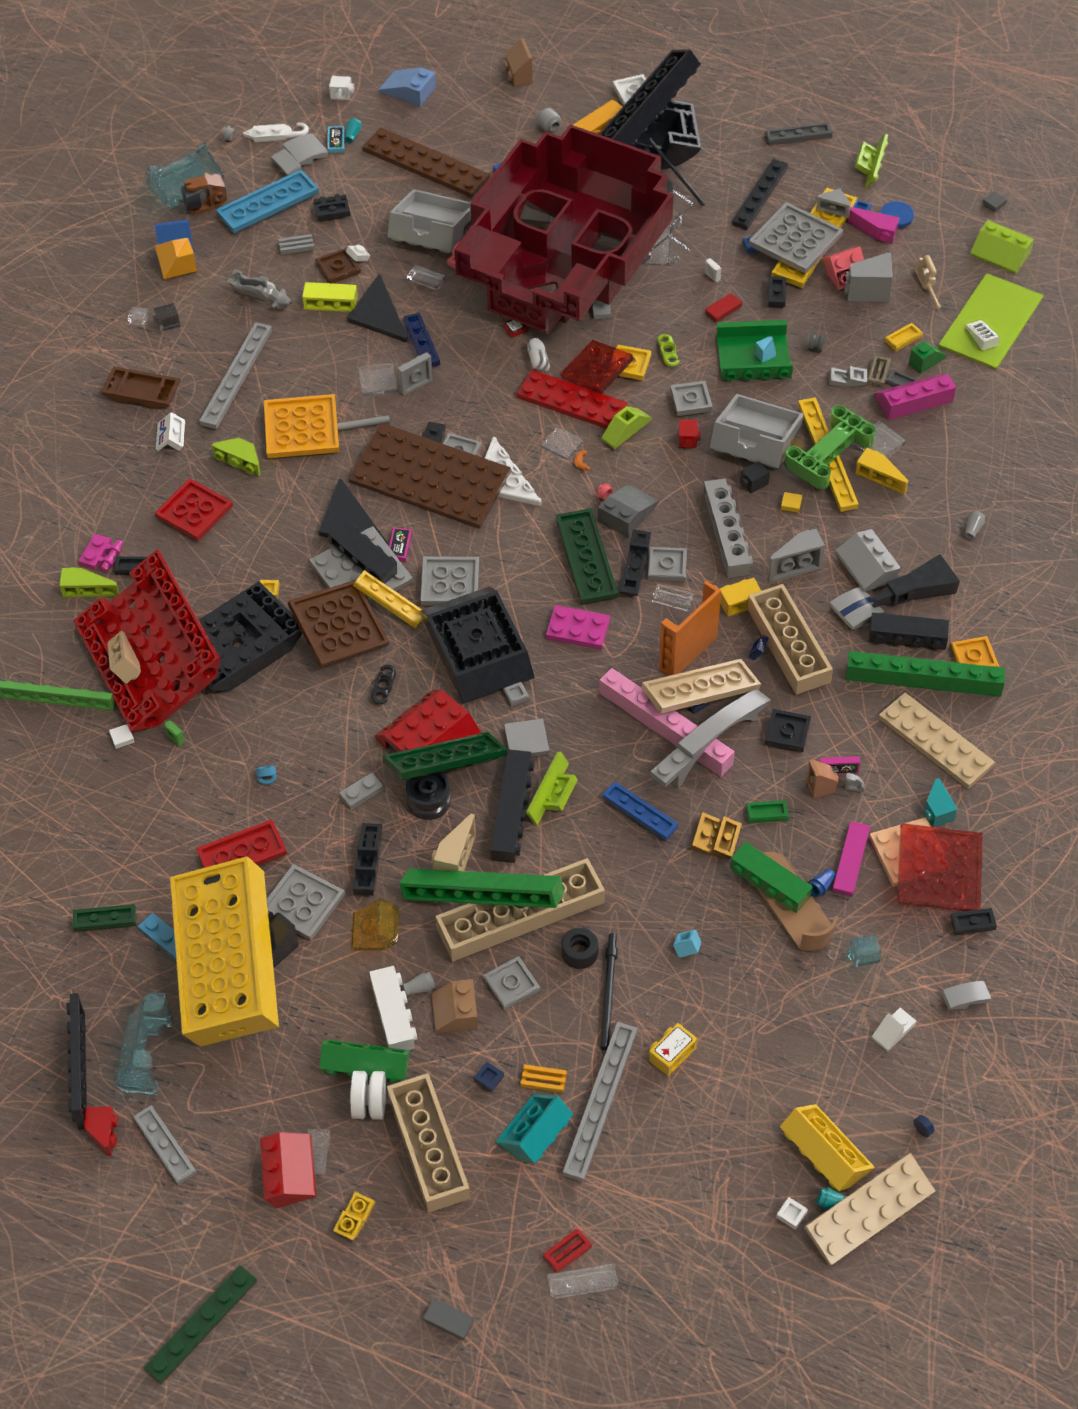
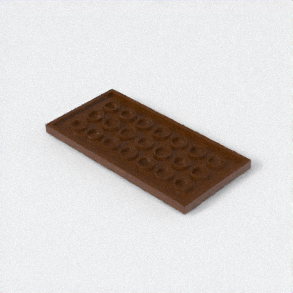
(430, 475)

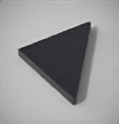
(377, 312)
(345, 506)

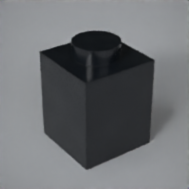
(754, 477)

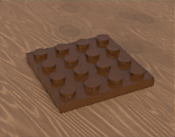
(338, 623)

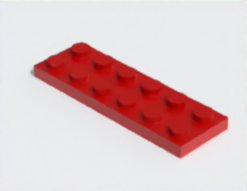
(569, 399)

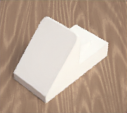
(893, 1029)

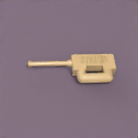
(926, 273)

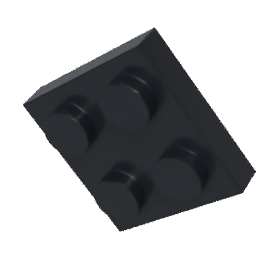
(788, 730)

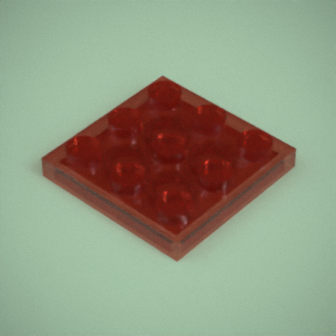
(597, 366)

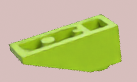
(83, 583)

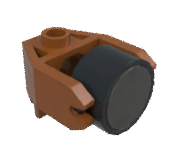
(214, 190)

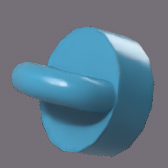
(266, 771)

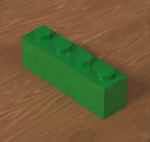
(770, 877)
(351, 1057)

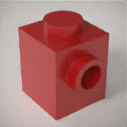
(688, 434)

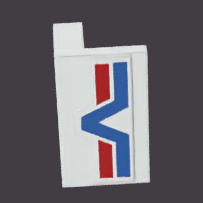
(170, 432)

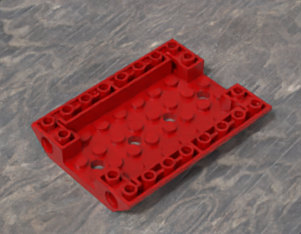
(172, 633)

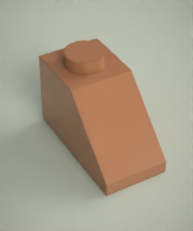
(821, 779)

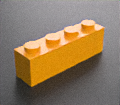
(599, 118)

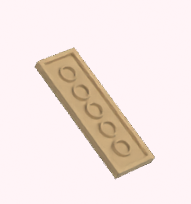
(700, 686)
(936, 740)
(869, 1209)

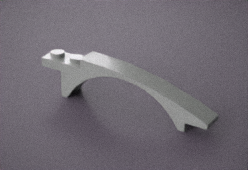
(681, 760)

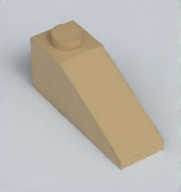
(122, 658)

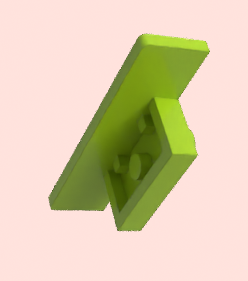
(869, 159)
(553, 789)

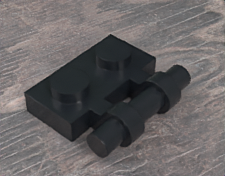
(331, 207)

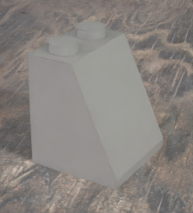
(870, 279)

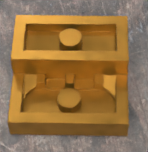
(715, 836)

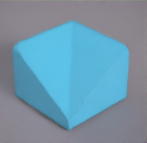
(765, 349)
(687, 943)

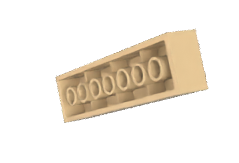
(485, 925)

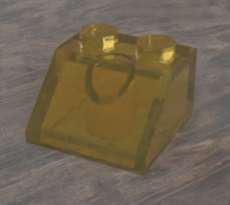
(375, 926)

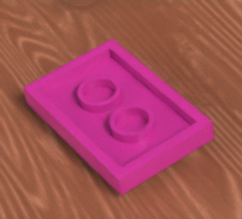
(578, 627)

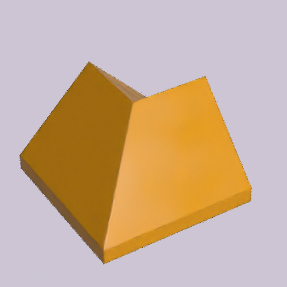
(176, 258)

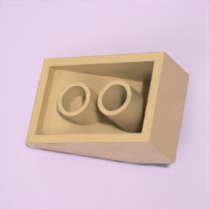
(456, 847)

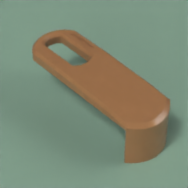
(809, 926)

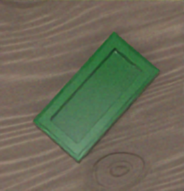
(767, 811)

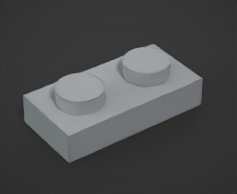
(361, 791)

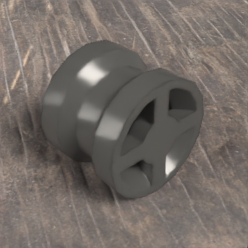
(816, 342)

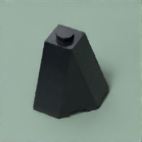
(282, 937)

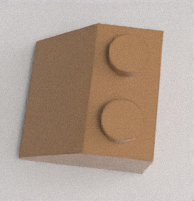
(519, 64)
(455, 1007)

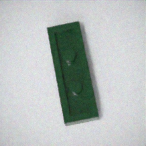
(104, 917)

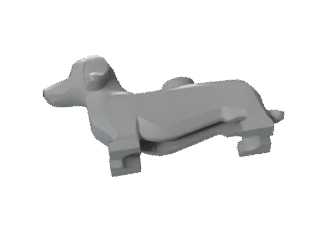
(259, 288)

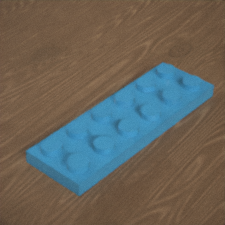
(267, 201)

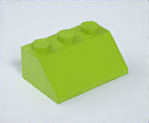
(1002, 247)

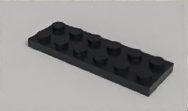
(77, 1065)

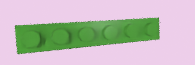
(57, 695)

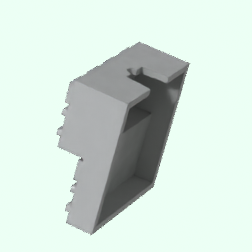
(429, 220)
(755, 430)

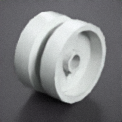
(367, 1095)

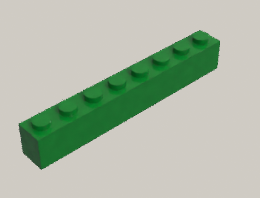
(925, 673)
(482, 888)

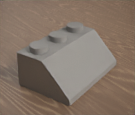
(868, 560)

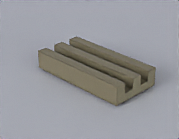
(876, 380)

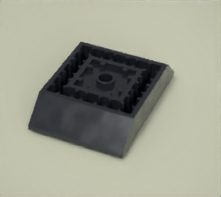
(259, 624)
(481, 663)

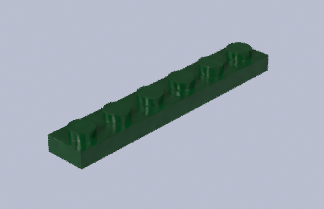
(200, 1324)

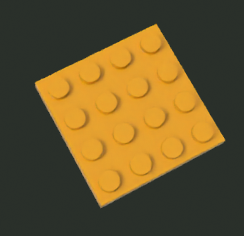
(301, 426)

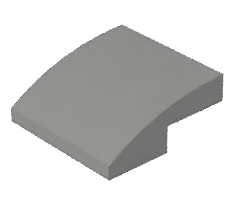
(305, 149)

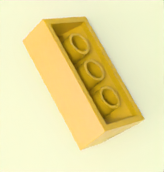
(826, 1147)

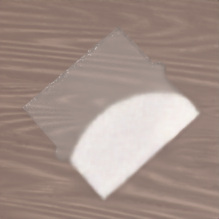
(562, 443)

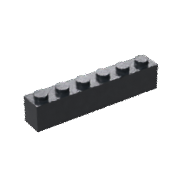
(511, 805)

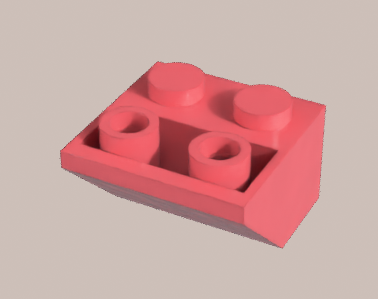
(839, 263)

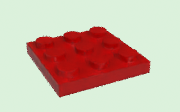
(193, 509)

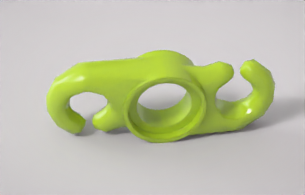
(666, 356)

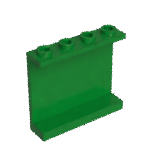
(737, 350)

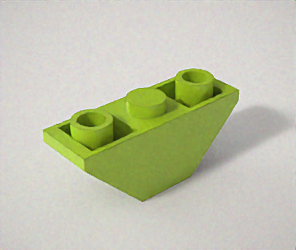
(625, 425)
(238, 454)

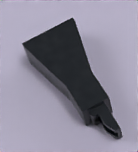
(926, 581)

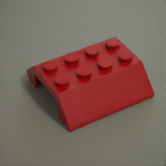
(428, 723)

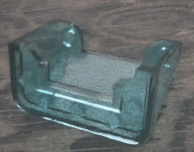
(167, 180)
(135, 1063)

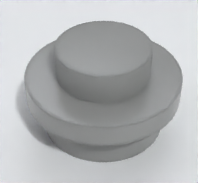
(228, 133)

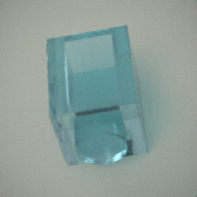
(864, 950)

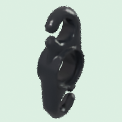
(377, 690)

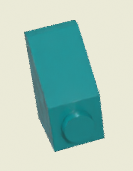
(939, 805)

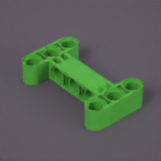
(813, 464)

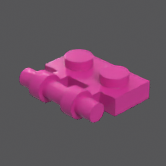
(97, 549)

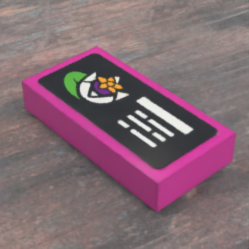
(400, 542)
(843, 765)

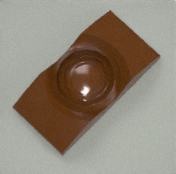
(140, 387)

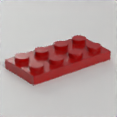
(258, 842)

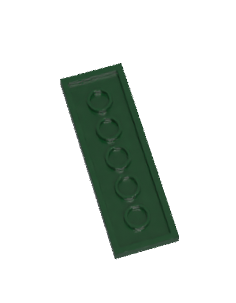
(586, 556)
(444, 755)

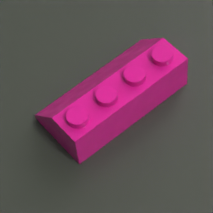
(916, 396)

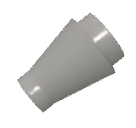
(974, 524)
(421, 983)

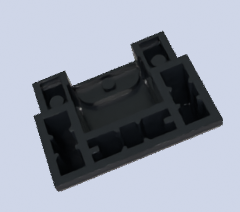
(674, 133)

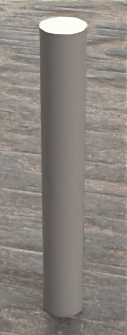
(361, 423)

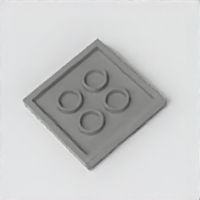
(448, 578)
(304, 900)

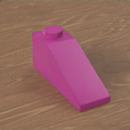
(876, 225)

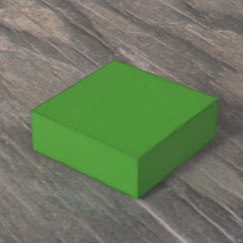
(174, 733)

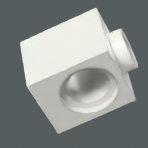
(341, 88)

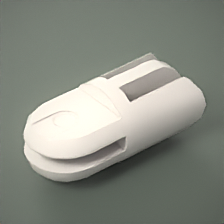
(538, 355)

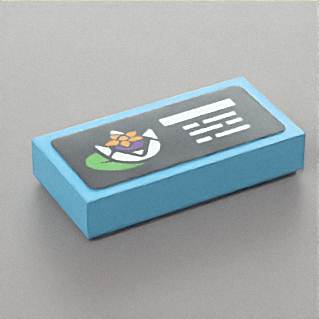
(336, 139)

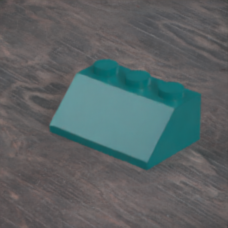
(535, 1127)

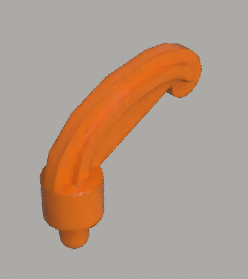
(579, 461)

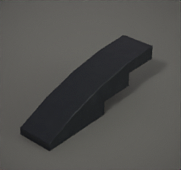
(367, 859)

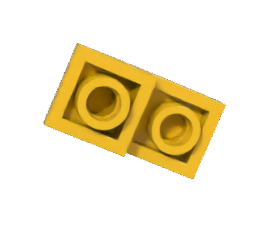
(355, 1216)

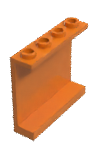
(685, 642)

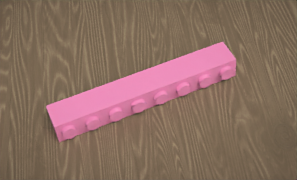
(669, 725)

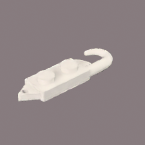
(274, 132)

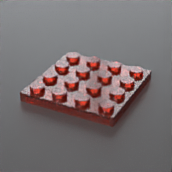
(939, 867)

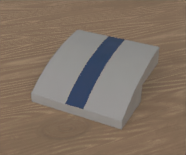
(854, 608)

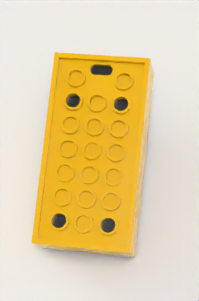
(223, 952)

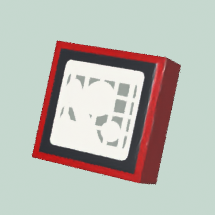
(514, 328)

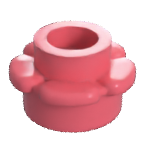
(603, 491)

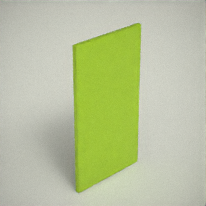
(1002, 308)

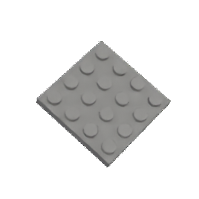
(795, 237)
(337, 569)

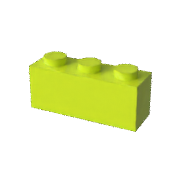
(329, 296)

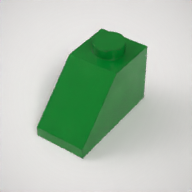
(925, 356)

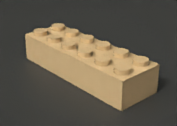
(790, 639)
(428, 1143)

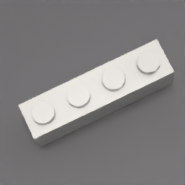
(392, 1009)

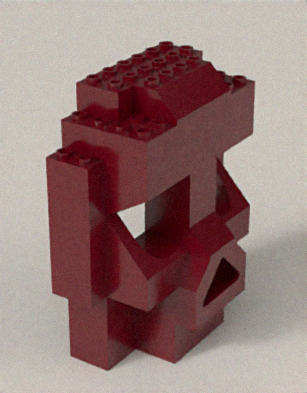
(592, 191)

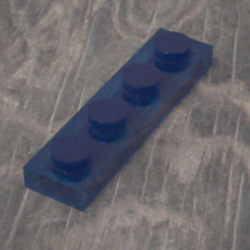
(421, 337)

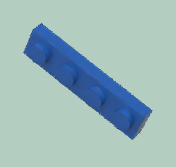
(640, 811)

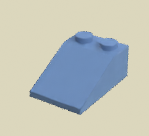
(410, 85)

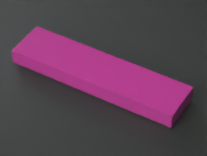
(851, 858)

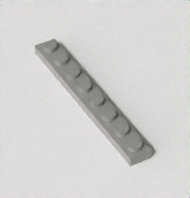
(235, 376)
(600, 1102)

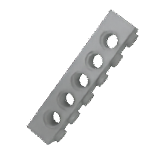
(727, 528)

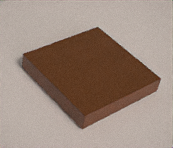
(337, 266)

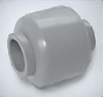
(549, 120)

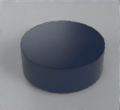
(923, 1125)

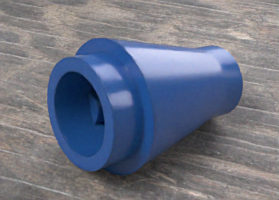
(821, 882)

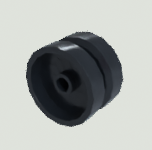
(428, 795)

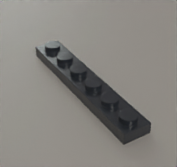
(759, 194)

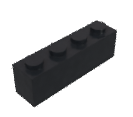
(362, 551)
(908, 631)

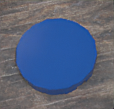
(900, 210)

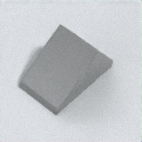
(834, 203)

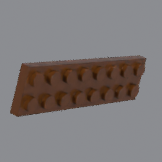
(426, 162)

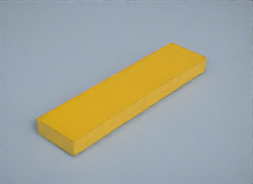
(388, 598)

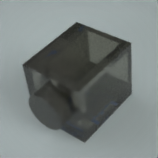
(166, 317)

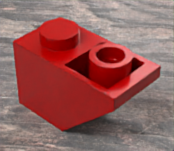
(100, 1127)

